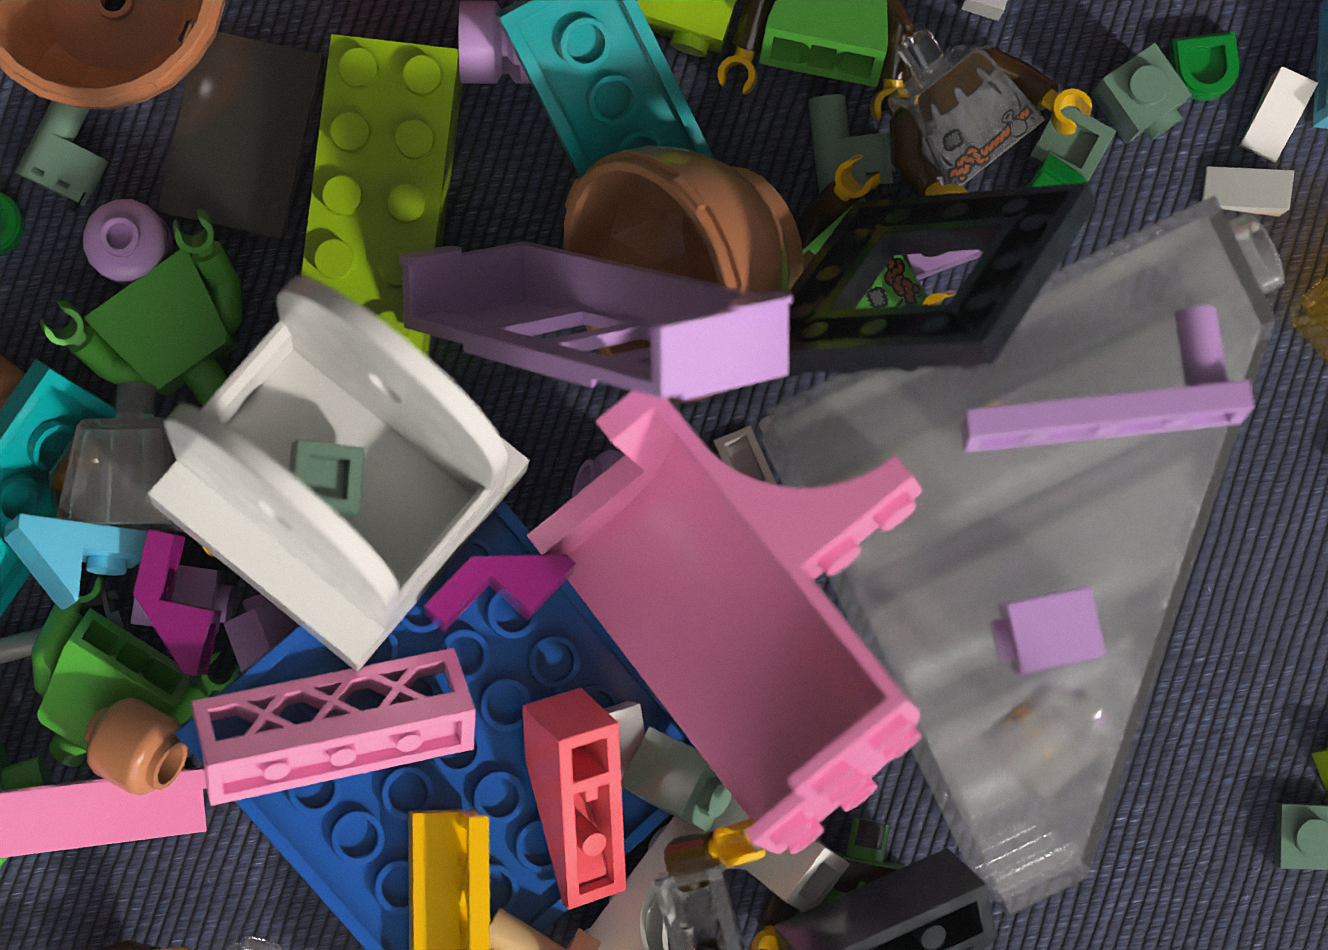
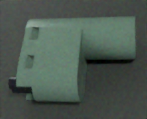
(835, 146)
(57, 162)

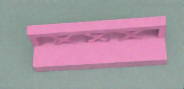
(340, 737)
(97, 814)

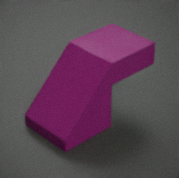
(520, 580)
(184, 628)

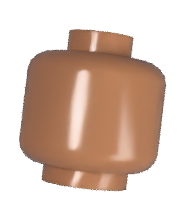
(135, 746)

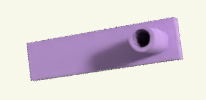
(1202, 403)

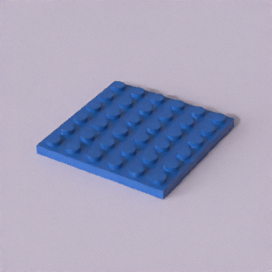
(353, 830)

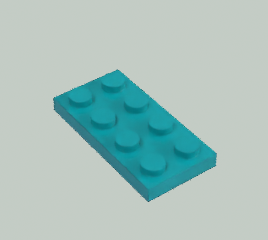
(600, 77)
(33, 433)

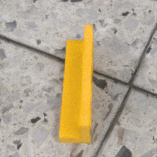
(448, 880)

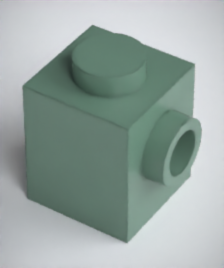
(1142, 95)
(676, 780)

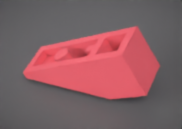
(578, 793)

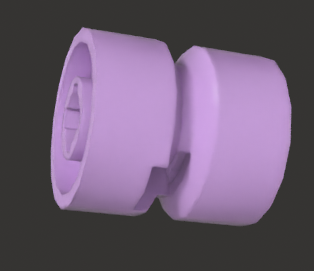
(484, 46)

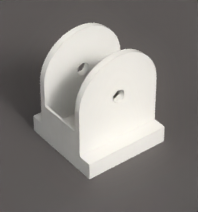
(349, 381)

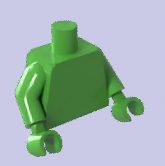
(166, 323)
(93, 664)

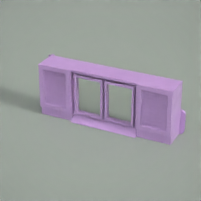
(502, 295)

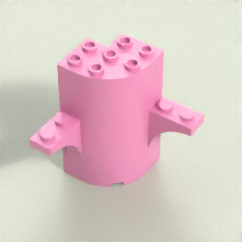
(723, 618)

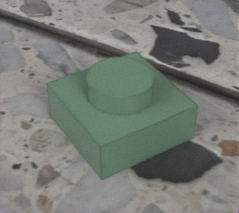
(1079, 150)
(330, 473)
(1301, 836)

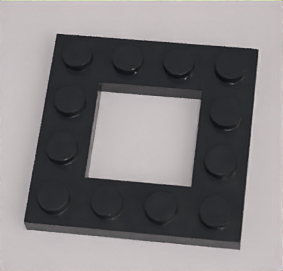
(1021, 243)

